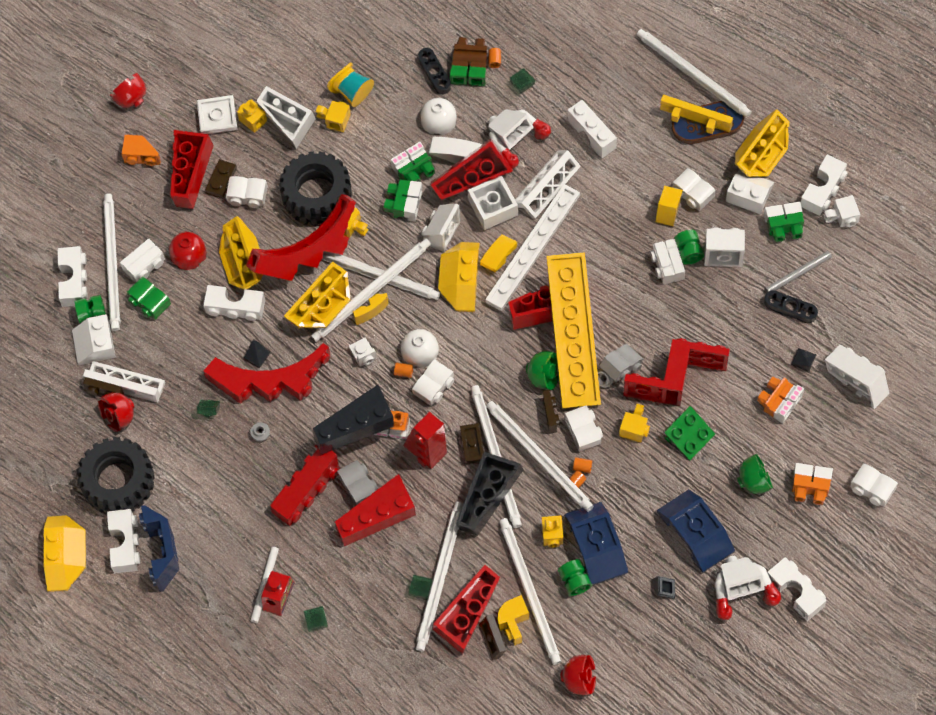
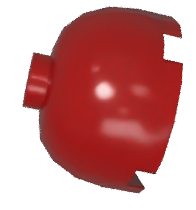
(130, 92)
(187, 250)
(117, 410)
(578, 675)

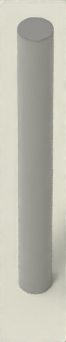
(798, 272)

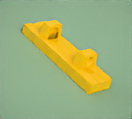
(696, 113)

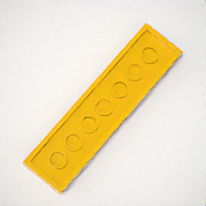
(573, 330)

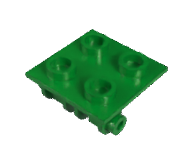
(689, 433)

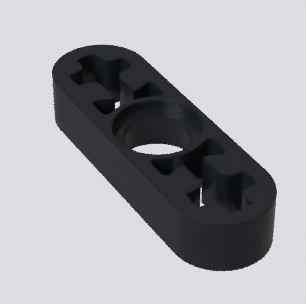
(434, 78)
(788, 299)

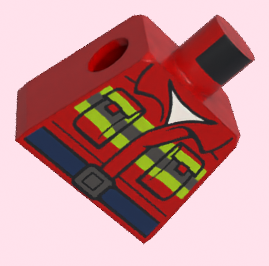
(276, 590)

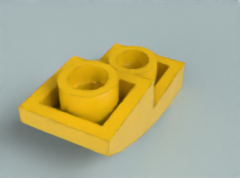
(497, 253)
(376, 305)

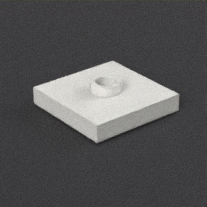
(217, 114)

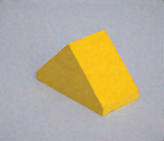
(668, 205)

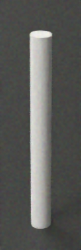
(269, 567)

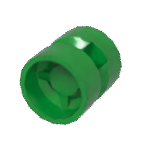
(689, 247)
(89, 308)
(574, 576)

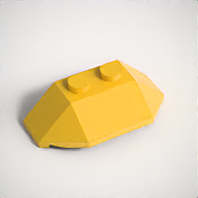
(763, 146)
(235, 251)
(459, 276)
(321, 300)
(63, 552)

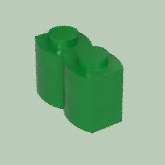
(148, 298)

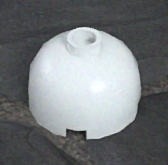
(438, 116)
(419, 348)

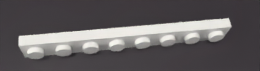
(532, 247)

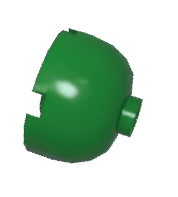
(543, 370)
(754, 476)

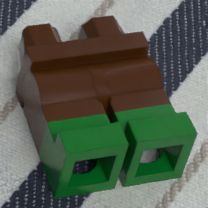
(469, 56)

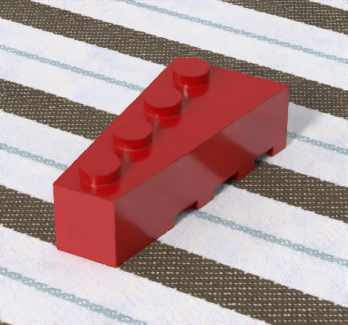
(189, 165)
(531, 309)
(427, 441)
(464, 613)

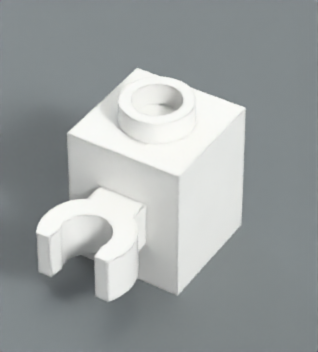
(845, 211)

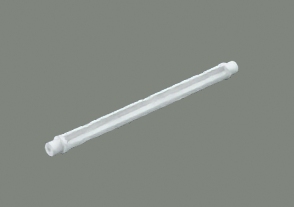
(694, 73)
(111, 262)
(374, 272)
(374, 287)
(493, 447)
(540, 456)
(438, 580)
(529, 589)

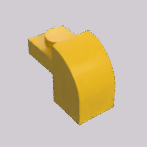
(509, 615)

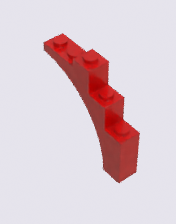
(309, 251)
(268, 383)

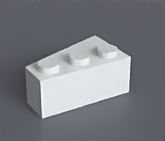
(286, 115)
(859, 373)

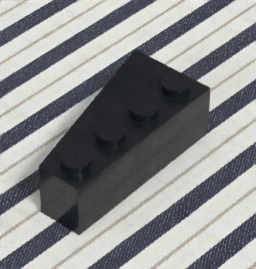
(355, 421)
(488, 489)

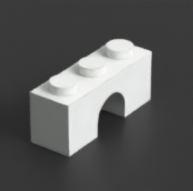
(585, 120)
(818, 198)
(72, 261)
(249, 307)
(124, 557)
(786, 575)

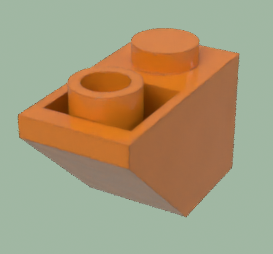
(139, 151)

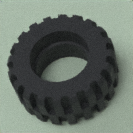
(307, 168)
(111, 453)

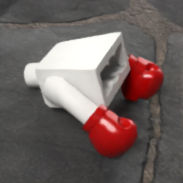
(511, 127)
(740, 579)

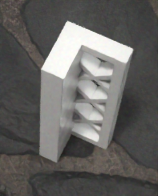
(541, 180)
(130, 388)

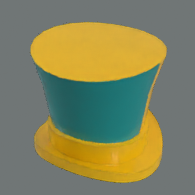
(351, 85)

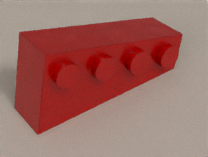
(476, 168)
(305, 486)
(377, 512)

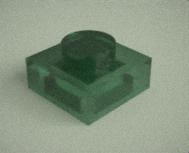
(522, 80)
(208, 407)
(420, 587)
(315, 618)

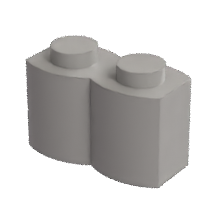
(621, 362)
(356, 481)

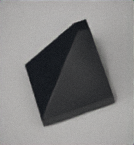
(256, 353)
(803, 359)
(664, 587)

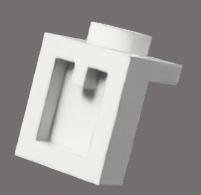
(363, 352)

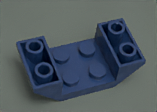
(698, 529)
(597, 543)
(165, 568)

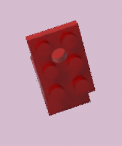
(671, 388)

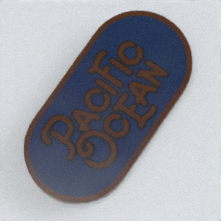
(695, 132)

